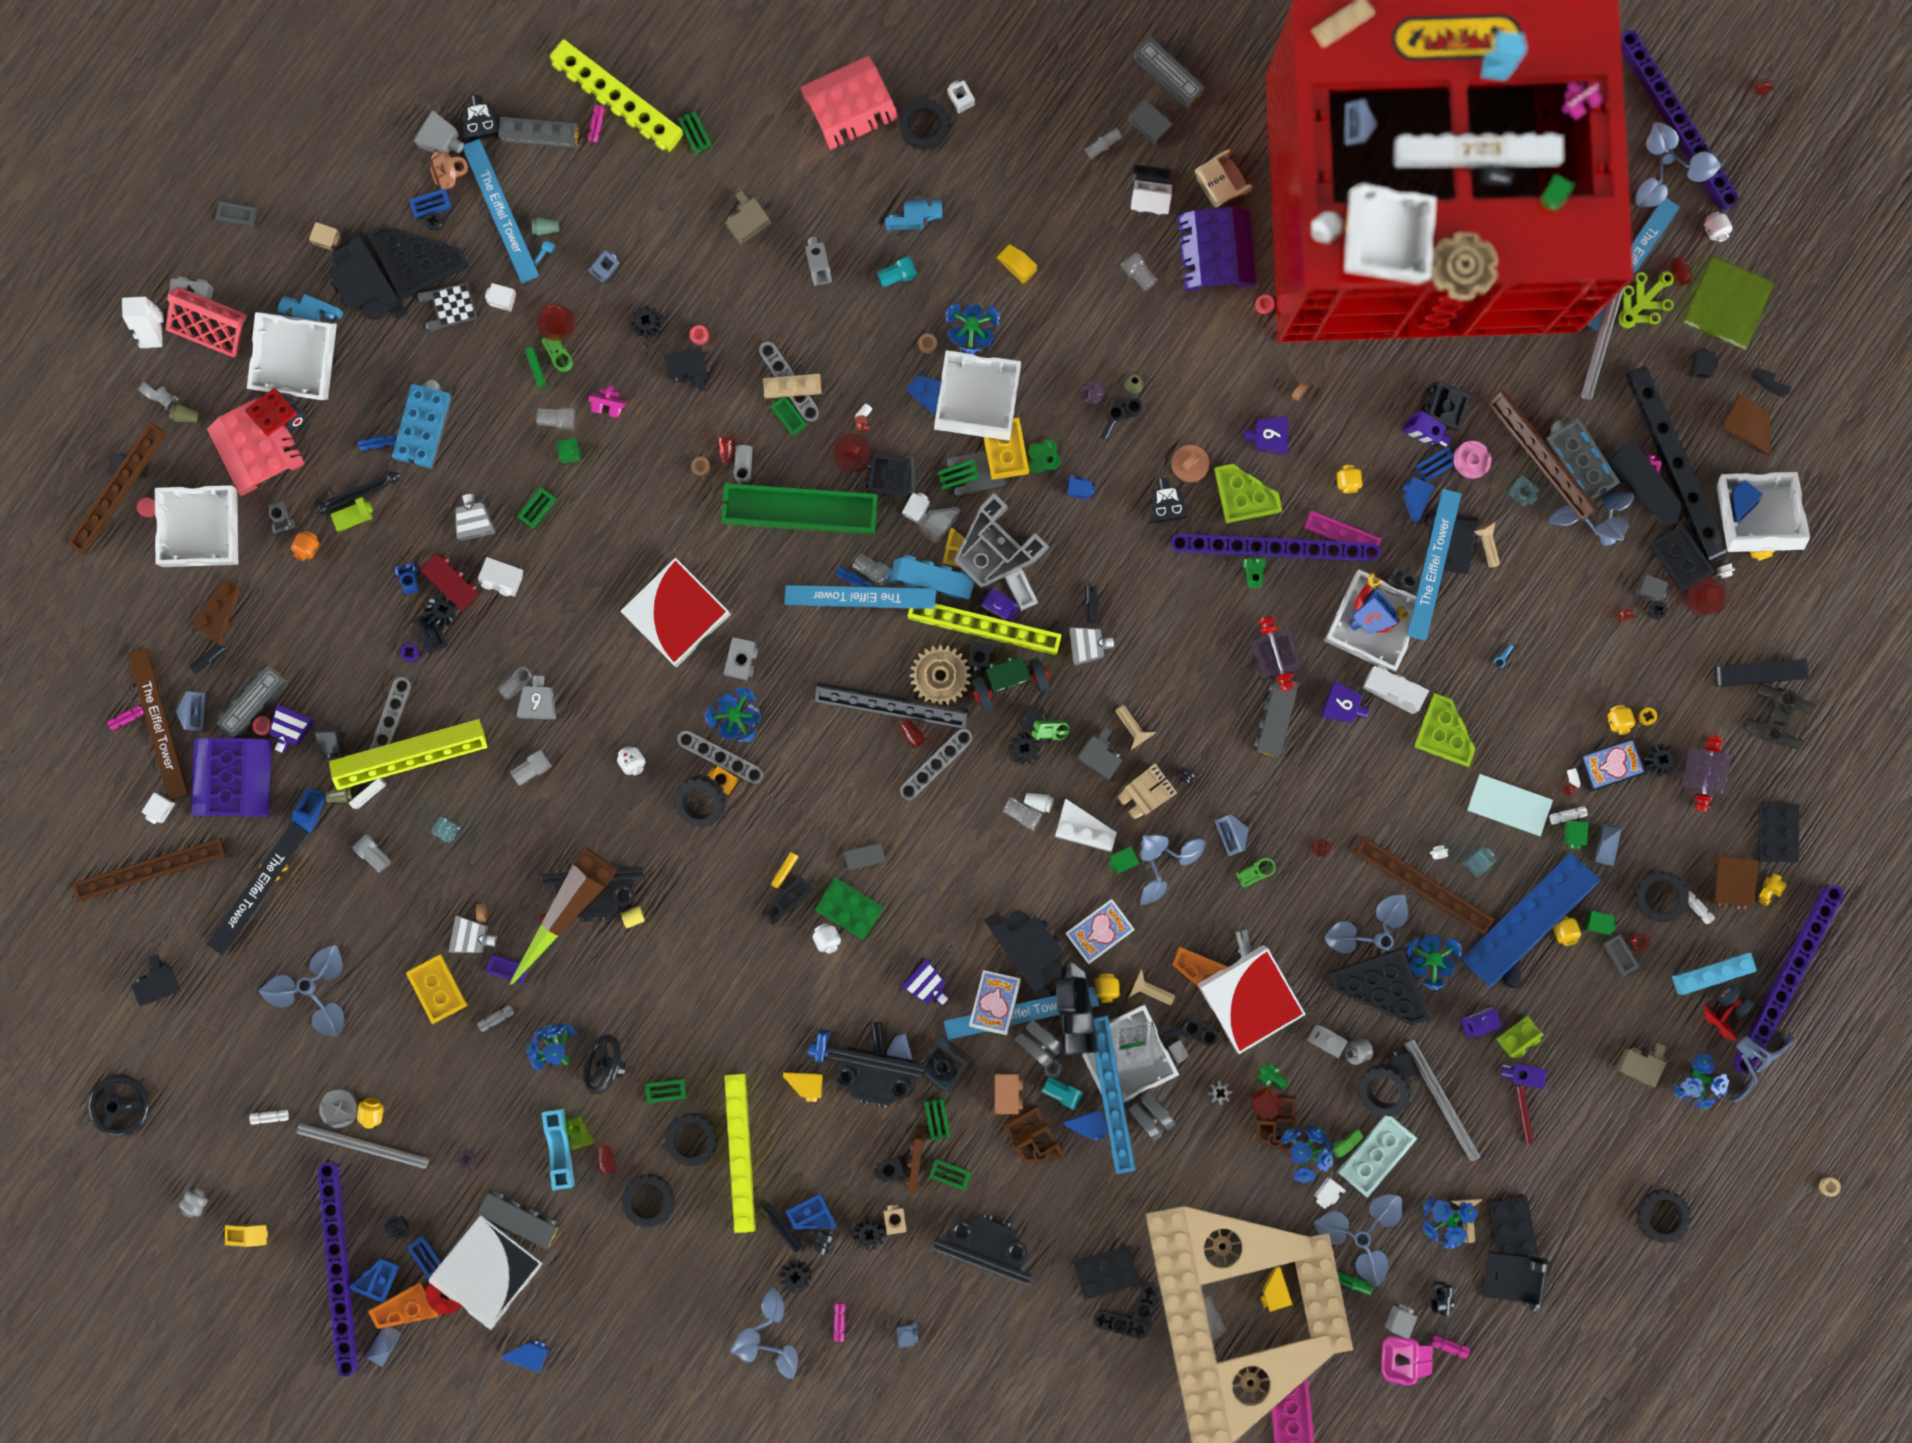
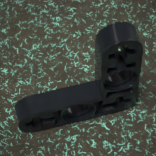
(1137, 1318)

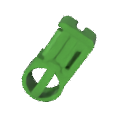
(556, 350)
(1048, 729)
(1253, 874)
(1347, 1143)

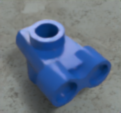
(408, 575)
(820, 1048)

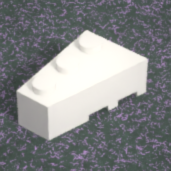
(144, 319)
(1395, 689)
(1083, 828)

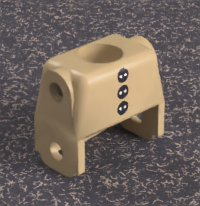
(1222, 180)

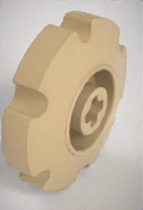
(1475, 277)

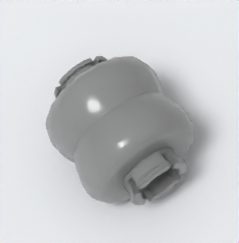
(1358, 1051)
(193, 1203)

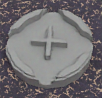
(338, 1108)

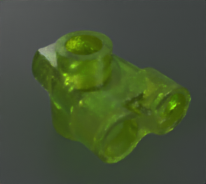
(579, 1137)

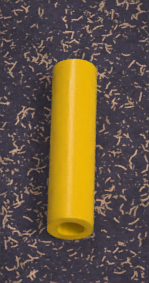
(784, 870)

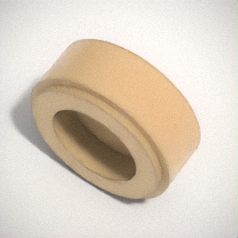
(1829, 1186)

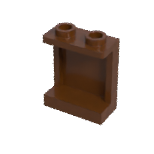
(1735, 882)

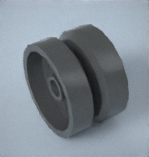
(1039, 1043)
(1152, 1116)

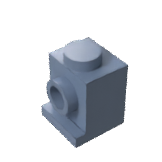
(598, 271)
(907, 1334)

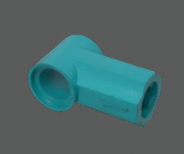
(902, 270)
(1065, 1094)

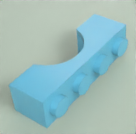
(1506, 55)
(1715, 973)
(560, 1157)

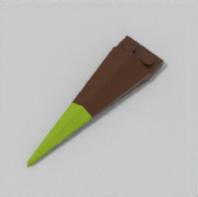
(582, 885)

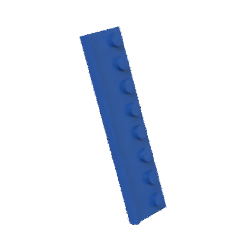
(1530, 919)

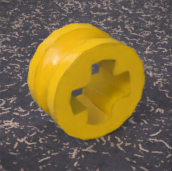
(1642, 719)

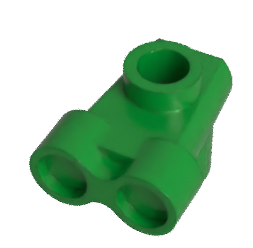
(1252, 567)
(1270, 1075)

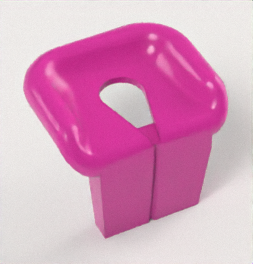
(1419, 1356)

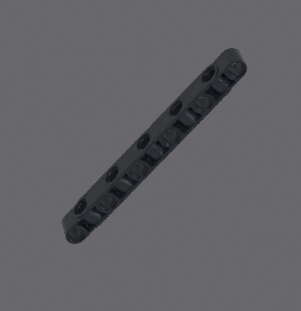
(1681, 478)

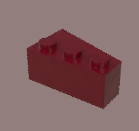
(449, 580)

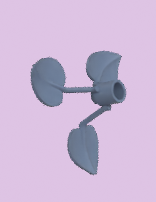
(1661, 142)
(1609, 530)
(1152, 848)
(1391, 911)
(280, 991)
(1751, 1050)
(1369, 1265)
(748, 1340)

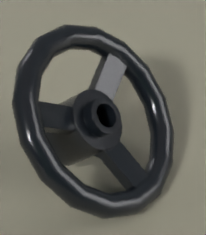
(605, 1065)
(123, 1105)

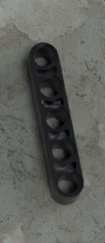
(1761, 672)

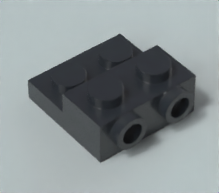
(1446, 404)
(888, 475)

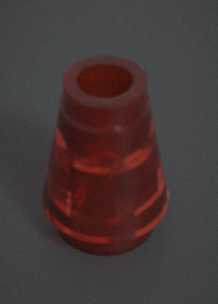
(1682, 272)
(725, 448)
(912, 734)
(606, 1161)

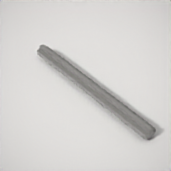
(1600, 347)
(1442, 1100)
(362, 1145)

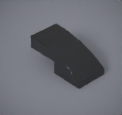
(1766, 380)

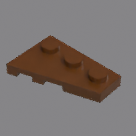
(214, 615)
(914, 1162)

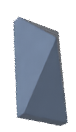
(1358, 122)
(192, 711)
(1233, 834)
(1607, 845)
(899, 1047)
(383, 1345)

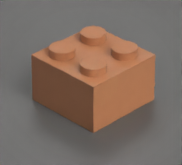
(1007, 1093)

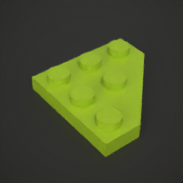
(1244, 495)
(1445, 732)

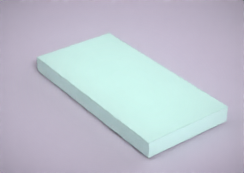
(1509, 805)
(1376, 1155)

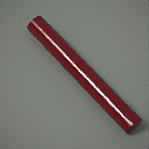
(1524, 1114)

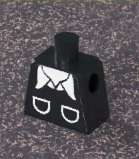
(480, 120)
(1167, 503)

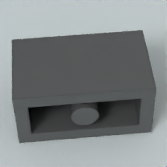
(1150, 121)

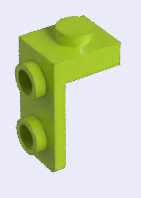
(352, 515)

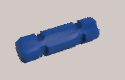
(377, 442)
(852, 578)

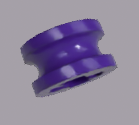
(415, 652)

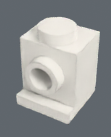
(960, 88)
(1328, 1193)

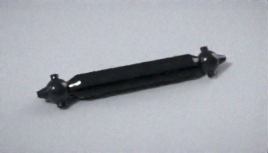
(357, 492)

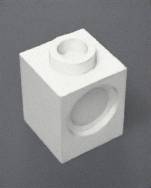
(500, 297)
(916, 507)
(157, 808)

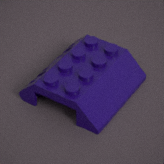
(1217, 248)

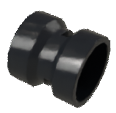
(821, 1242)

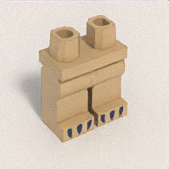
(1142, 796)

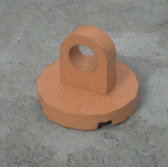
(444, 170)
(1190, 463)

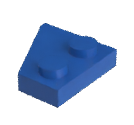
(926, 392)
(811, 1214)
(377, 1280)

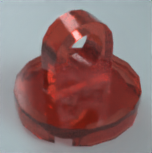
(555, 322)
(852, 452)
(1706, 596)

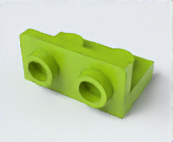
(1519, 1037)

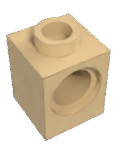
(325, 237)
(895, 1228)

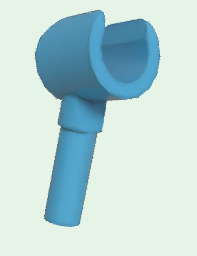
(546, 246)
(1503, 656)

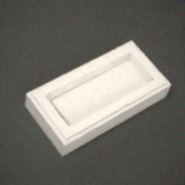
(1021, 590)
(367, 794)

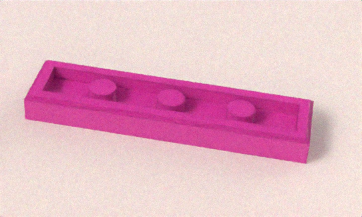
(1339, 531)

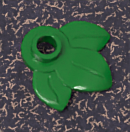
(1041, 454)

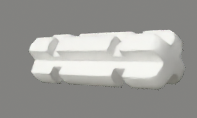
(1568, 815)
(1700, 909)
(267, 1117)

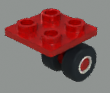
(274, 411)
(1734, 1005)

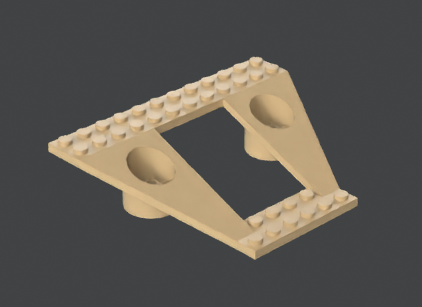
(1210, 1403)

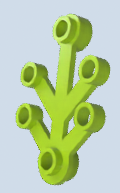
(1643, 302)

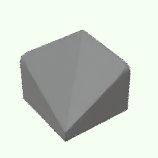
(1178, 1051)

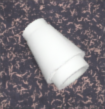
(1041, 802)

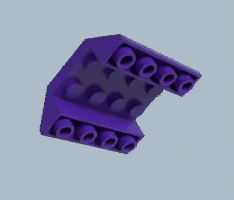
(231, 777)

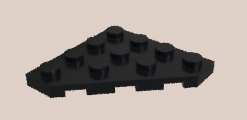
(415, 260)
(1384, 984)

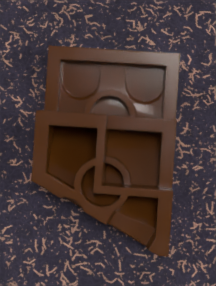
(1749, 424)
(1272, 1130)
(1033, 1137)

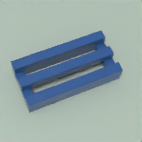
(427, 197)
(1449, 456)
(412, 1251)

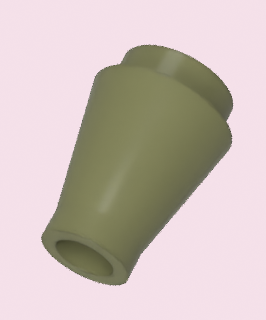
(1133, 388)
(183, 414)
(341, 796)

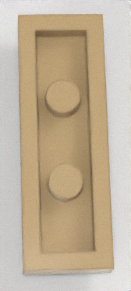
(1343, 22)
(792, 386)

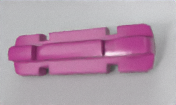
(596, 123)
(125, 717)
(839, 1322)
(1449, 1346)

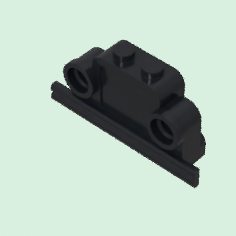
(362, 281)
(609, 901)
(1029, 948)
(875, 1075)
(987, 1246)

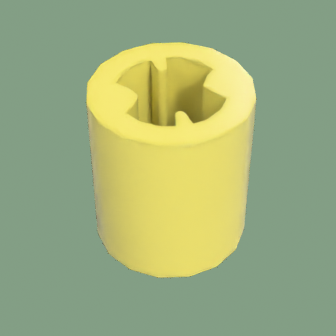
(632, 916)

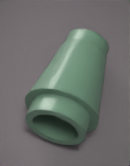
(544, 226)

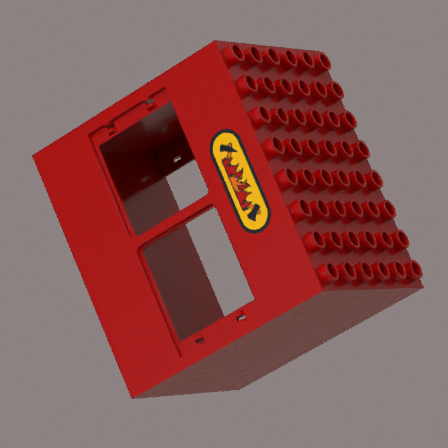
(1551, 263)

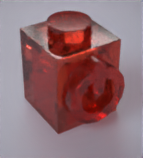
(1266, 1103)

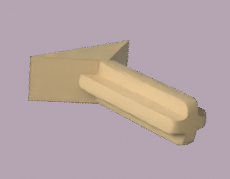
(1486, 533)
(1132, 726)
(1151, 990)
(1468, 1227)

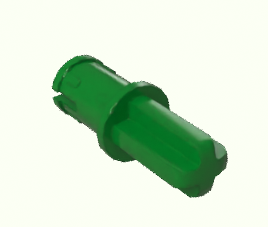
(1355, 1283)

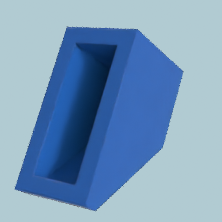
(1416, 497)
(1744, 500)
(309, 809)
(1090, 1125)
(530, 1355)

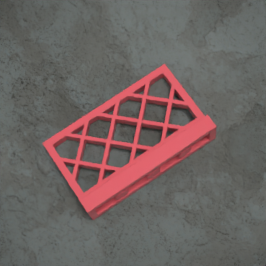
(206, 309)

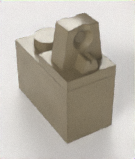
(748, 221)
(1643, 1068)

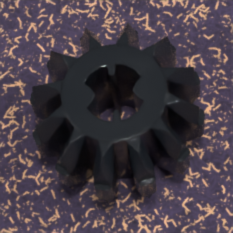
(638, 322)
(439, 612)
(1024, 755)
(1668, 760)
(876, 1233)
(790, 1271)

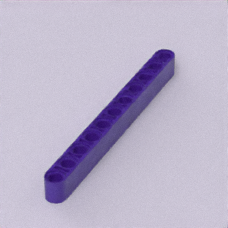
(1677, 111)
(1284, 544)
(1795, 972)
(334, 1277)

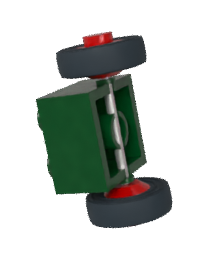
(1007, 676)

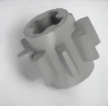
(1214, 1093)

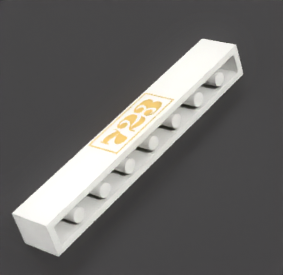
(1478, 151)

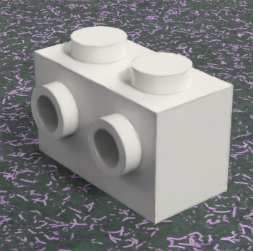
(1151, 197)
(500, 577)

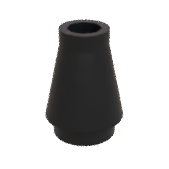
(1494, 176)
(1512, 977)

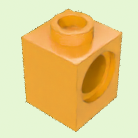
(730, 779)

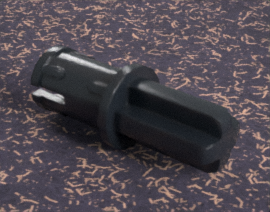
(1091, 603)
(207, 658)

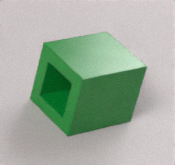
(1556, 193)
(568, 450)
(1575, 834)
(1123, 860)
(1600, 923)

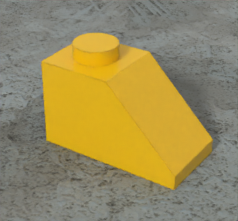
(1017, 263)
(806, 1084)
(246, 1235)
(1275, 1291)

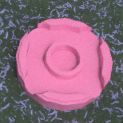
(1472, 459)

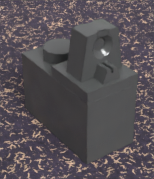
(1098, 757)

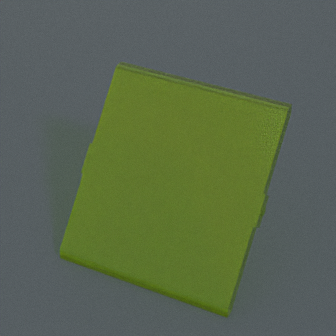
(1729, 302)

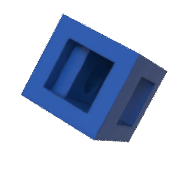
(1080, 488)

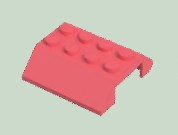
(849, 100)
(249, 452)

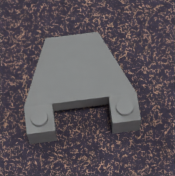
(990, 552)

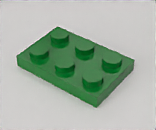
(849, 908)

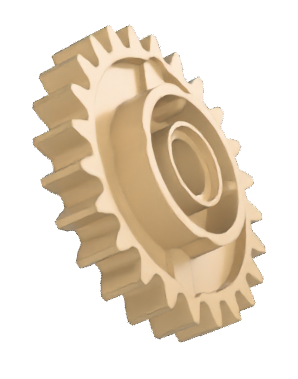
(943, 661)

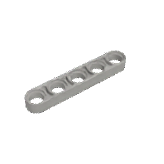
(777, 357)
(389, 712)
(713, 750)
(926, 767)

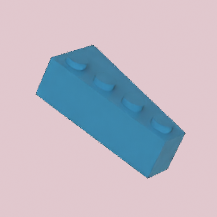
(931, 577)

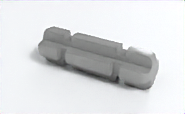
(495, 1018)

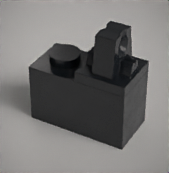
(687, 364)
(158, 984)

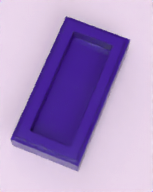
(504, 968)

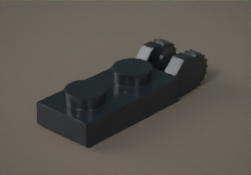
(788, 898)

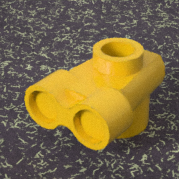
(1772, 886)

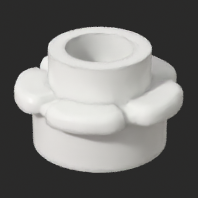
(1725, 570)
(1439, 852)

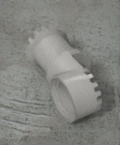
(159, 395)

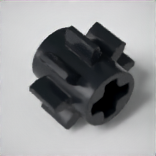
(396, 1227)

